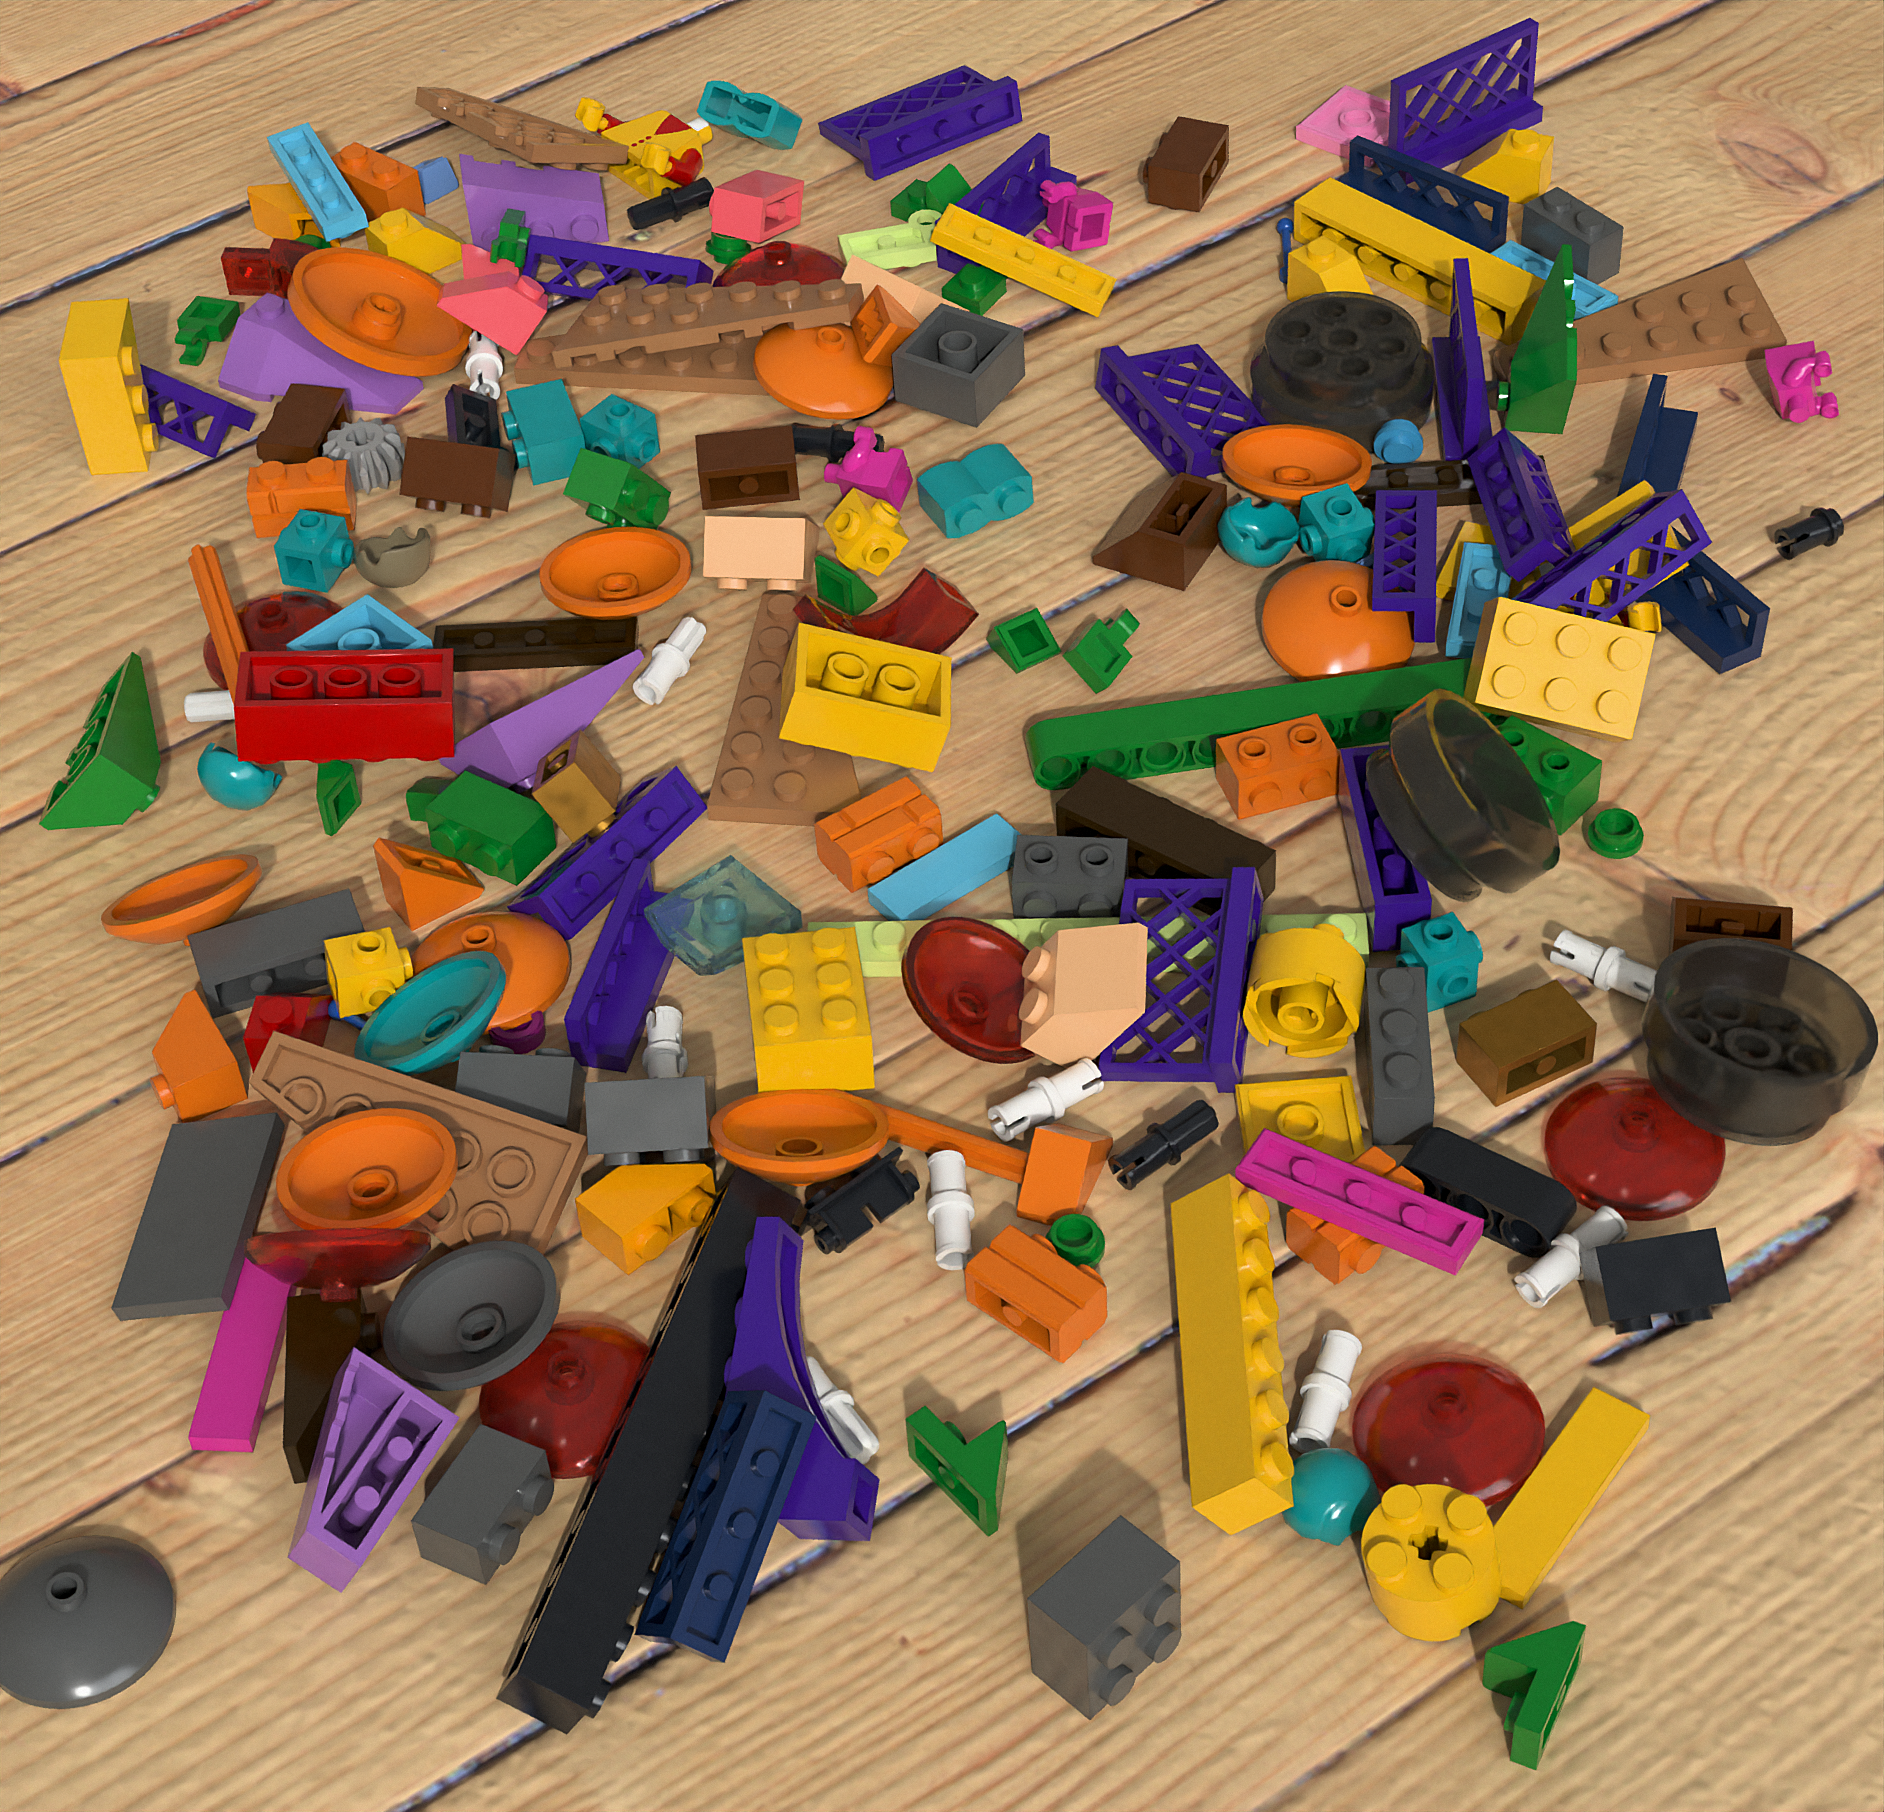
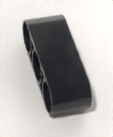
(1516, 1202)

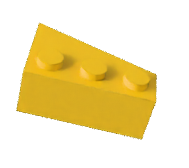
(107, 387)

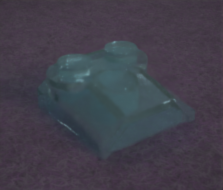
(713, 913)

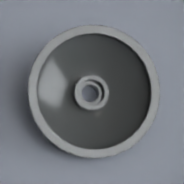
(472, 1316)
(97, 1639)

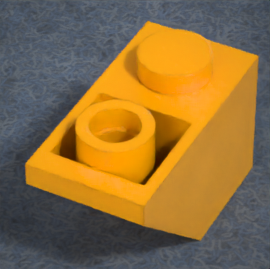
(281, 213)
(644, 1209)

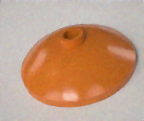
(820, 372)
(1294, 461)
(615, 572)
(1324, 640)
(184, 901)
(526, 946)
(799, 1134)
(367, 1171)

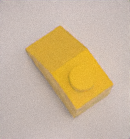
(1512, 164)
(414, 240)
(1323, 268)

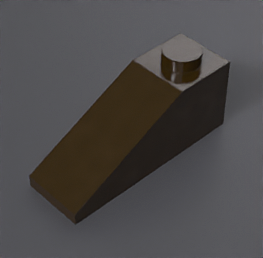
(316, 1347)

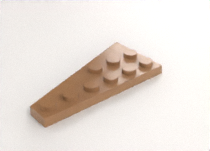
(520, 132)
(695, 315)
(1679, 327)
(704, 368)
(757, 771)
(510, 1166)

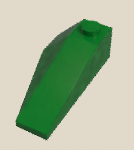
(1546, 359)
(114, 760)

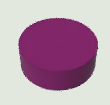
(521, 1038)

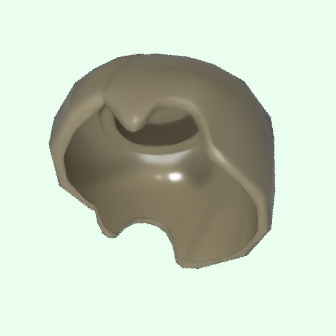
(393, 560)

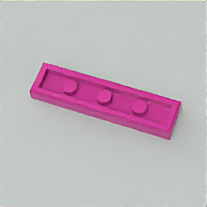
(1360, 1201)
(242, 1364)

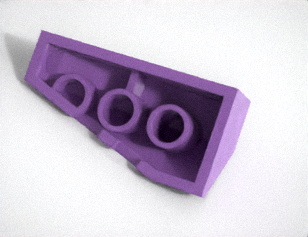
(276, 350)
(513, 745)

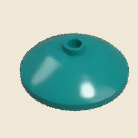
(434, 1015)

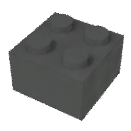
(958, 365)
(650, 1115)
(1105, 1618)

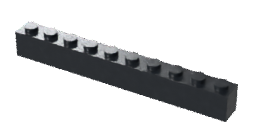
(641, 1472)

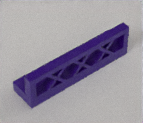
(1020, 206)
(620, 262)
(203, 404)
(1520, 505)
(1614, 548)
(1417, 550)
(596, 866)
(619, 980)

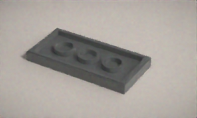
(198, 1217)

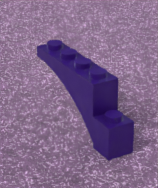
(830, 1491)

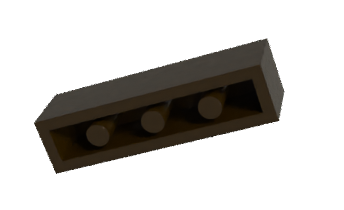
(1161, 835)

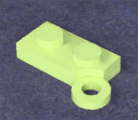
(893, 245)

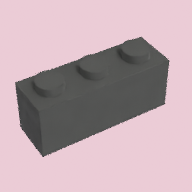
(271, 951)
(1398, 1055)

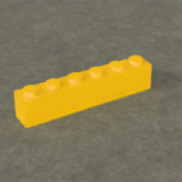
(1418, 257)
(1231, 1356)

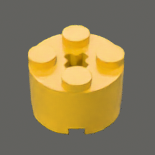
(1304, 990)
(1431, 1560)

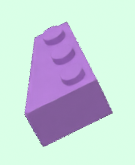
(555, 201)
(364, 1466)

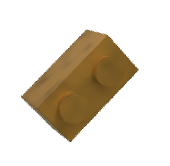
(577, 787)
(1526, 1042)

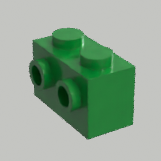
(616, 492)
(1561, 771)
(490, 828)

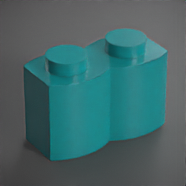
(749, 115)
(975, 490)

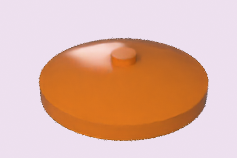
(376, 312)

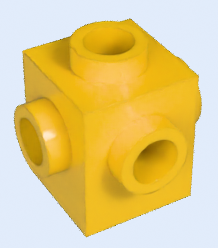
(866, 532)
(365, 970)

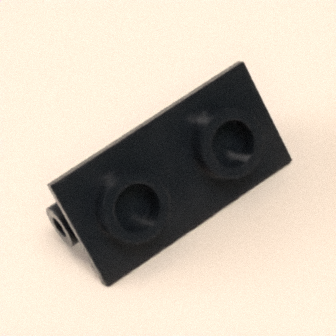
(838, 1212)

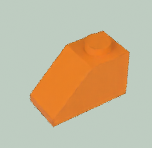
(195, 1064)

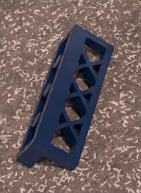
(1426, 203)
(1660, 442)
(1707, 625)
(726, 1524)

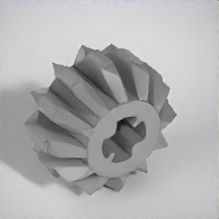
(371, 451)

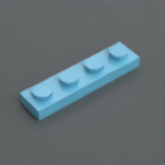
(317, 182)

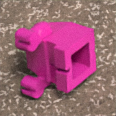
(1074, 216)
(1793, 381)
(874, 473)

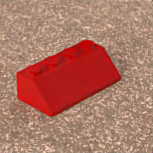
(345, 705)

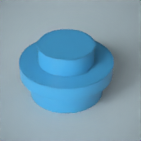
(1398, 442)

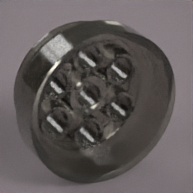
(1343, 366)
(1461, 800)
(1755, 1040)

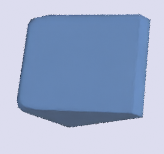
(436, 178)

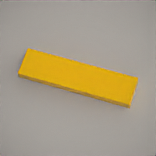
(1023, 260)
(1564, 1491)

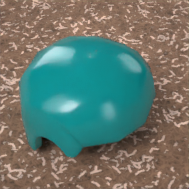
(1258, 534)
(234, 782)
(1331, 1495)

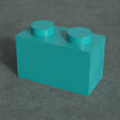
(544, 430)

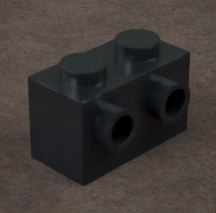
(1654, 1279)

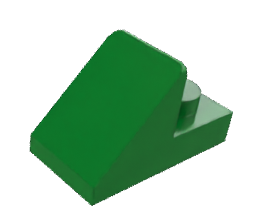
(936, 194)
(966, 1472)
(1538, 1678)

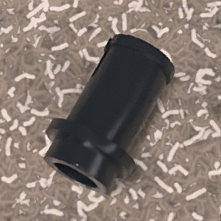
(1820, 528)

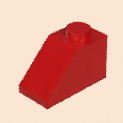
(292, 1014)

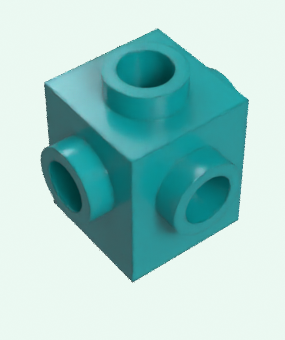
(621, 431)
(1335, 525)
(313, 550)
(1448, 959)

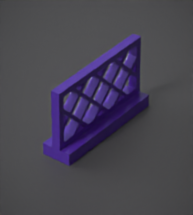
(925, 120)
(1467, 126)
(1461, 375)
(1165, 424)
(1225, 1029)

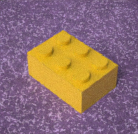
(1558, 669)
(865, 697)
(808, 1011)

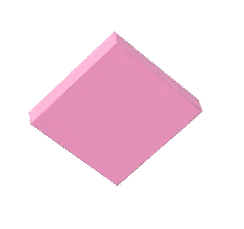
(1343, 118)

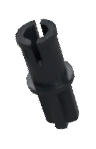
(671, 204)
(826, 441)
(1164, 1143)

